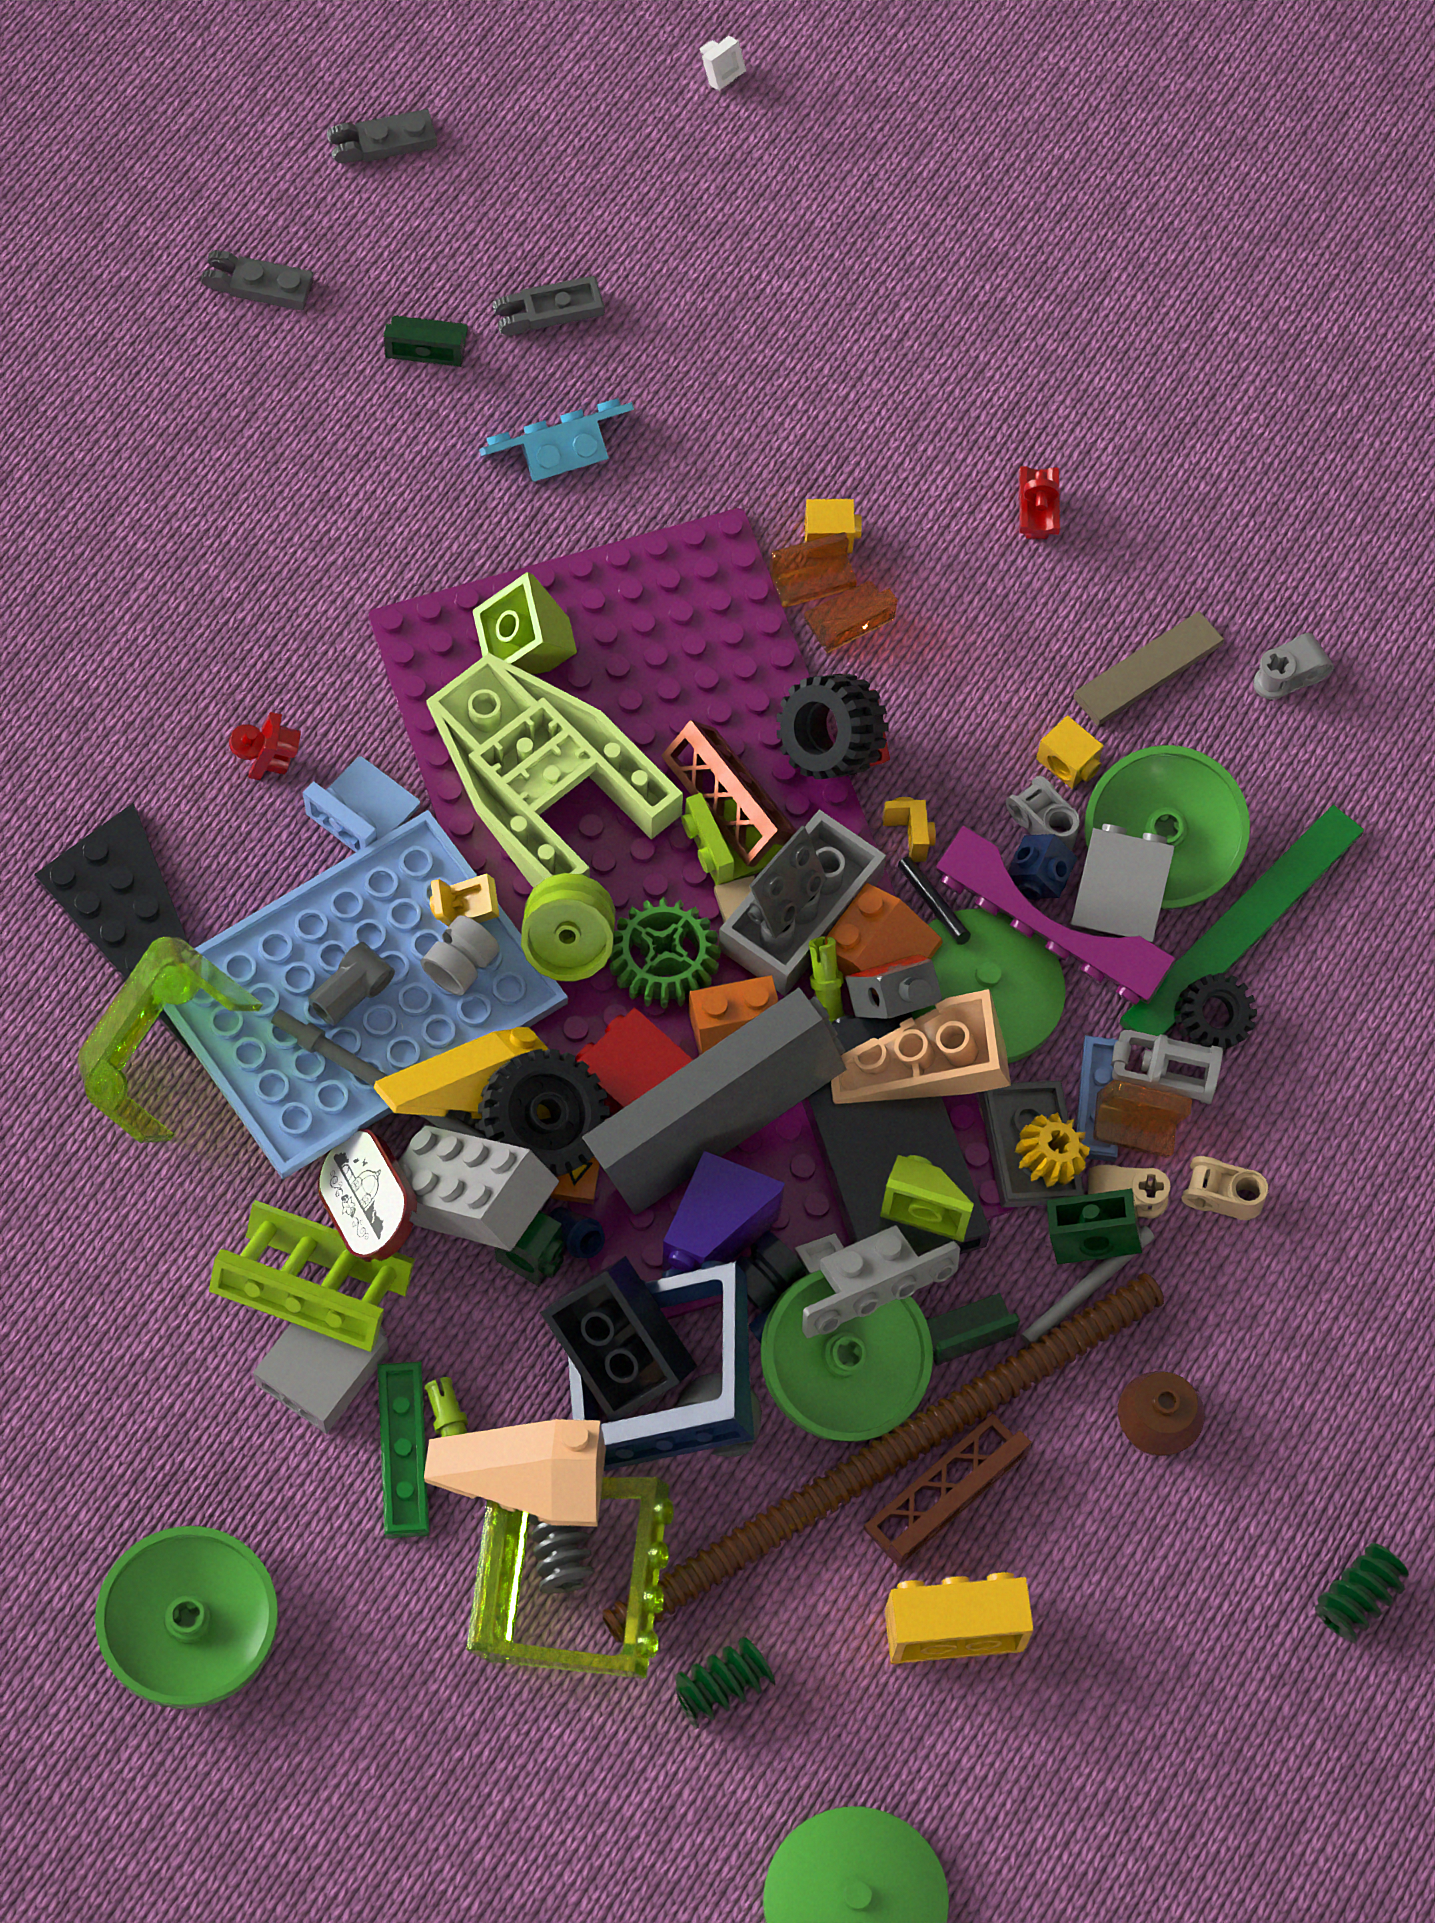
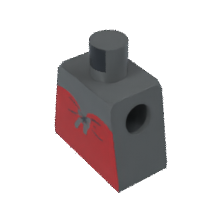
(901, 988)

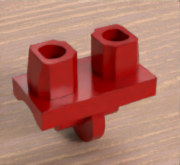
(1039, 502)
(271, 745)

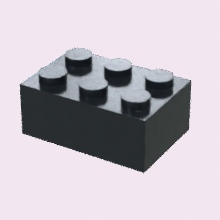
(619, 1339)

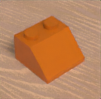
(879, 931)
(727, 1007)

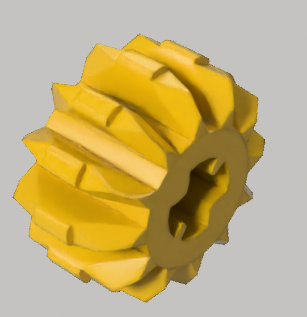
(1052, 1149)

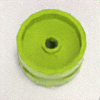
(568, 927)

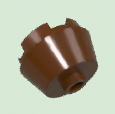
(1161, 1413)

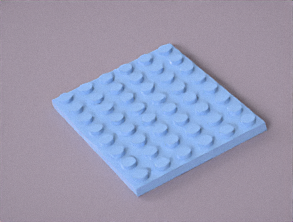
(380, 896)

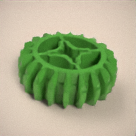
(686, 973)

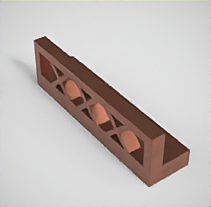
(741, 786)
(960, 1494)

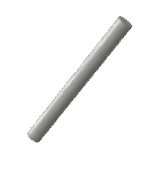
(1081, 1292)

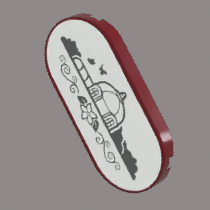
(367, 1196)

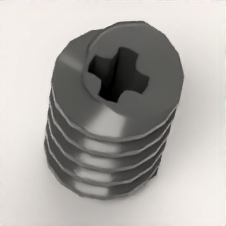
(559, 1557)

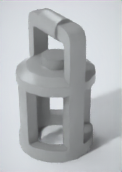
(1156, 1063)

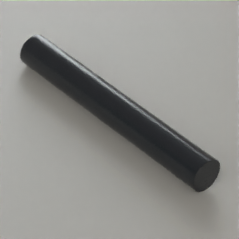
(934, 900)

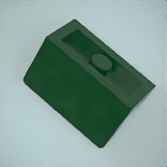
(425, 340)
(971, 1328)

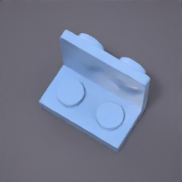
(360, 805)

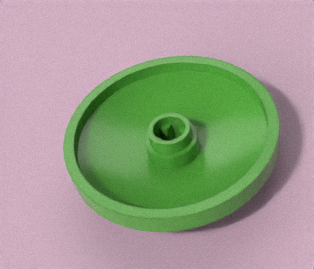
(1186, 800)
(1017, 971)
(852, 1379)
(187, 1617)
(855, 1870)

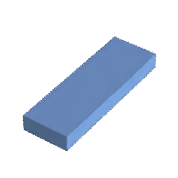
(1094, 1076)

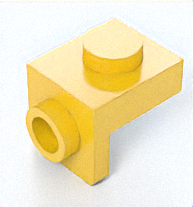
(913, 814)
(470, 898)

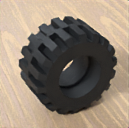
(806, 732)

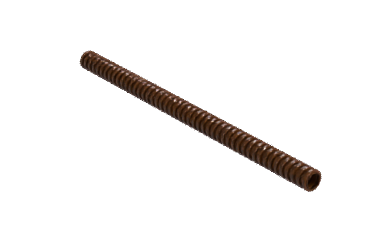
(897, 1449)

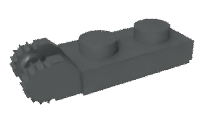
(382, 137)
(258, 280)
(549, 305)

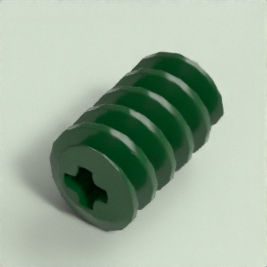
(1359, 1590)
(722, 1680)

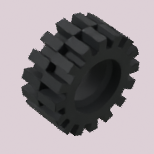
(1235, 1001)

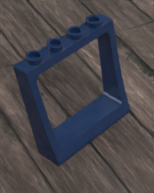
(692, 1426)

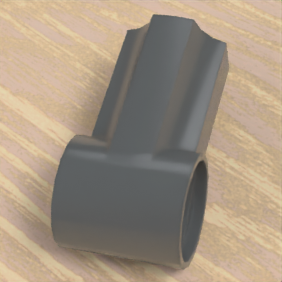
(358, 976)

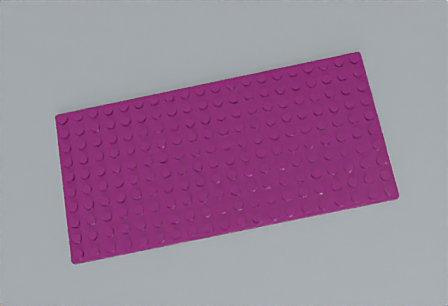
(662, 637)

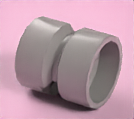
(455, 960)

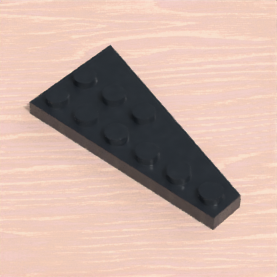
(116, 896)

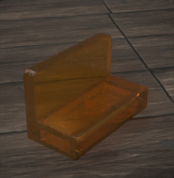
(812, 570)
(851, 615)
(1139, 1117)

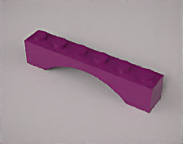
(1126, 961)

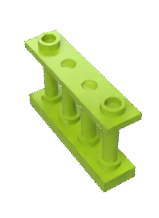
(298, 1299)

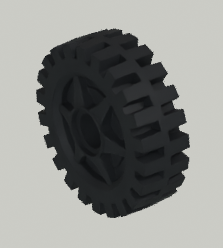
(562, 1087)

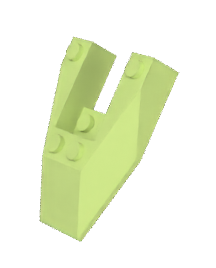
(531, 744)

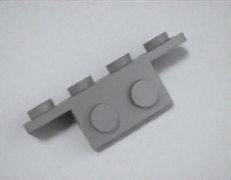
(873, 1275)

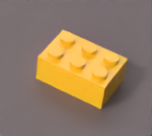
(958, 1618)

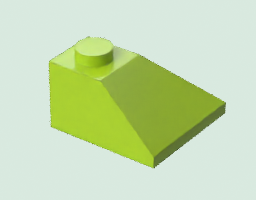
(525, 627)
(926, 1198)

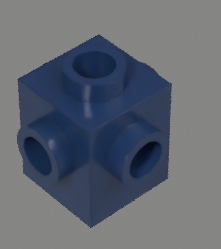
(1041, 866)

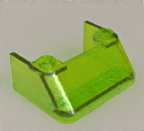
(165, 974)

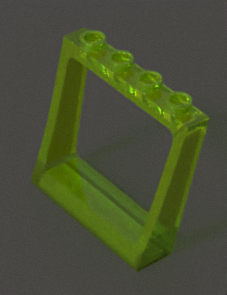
(501, 1574)

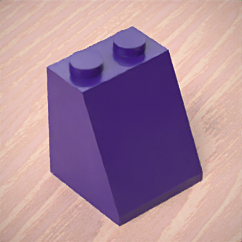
(720, 1214)

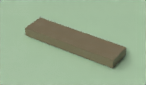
(1148, 668)

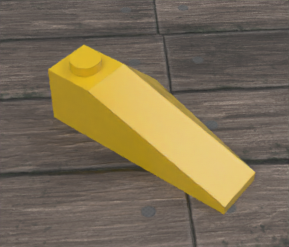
(457, 1076)

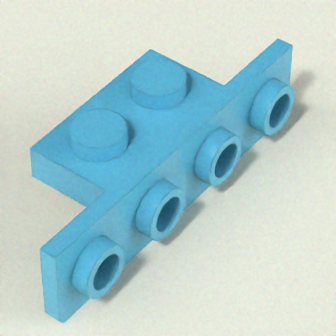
(562, 446)

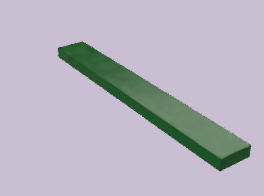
(1249, 918)

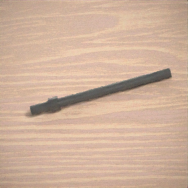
(313, 1039)

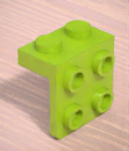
(714, 850)

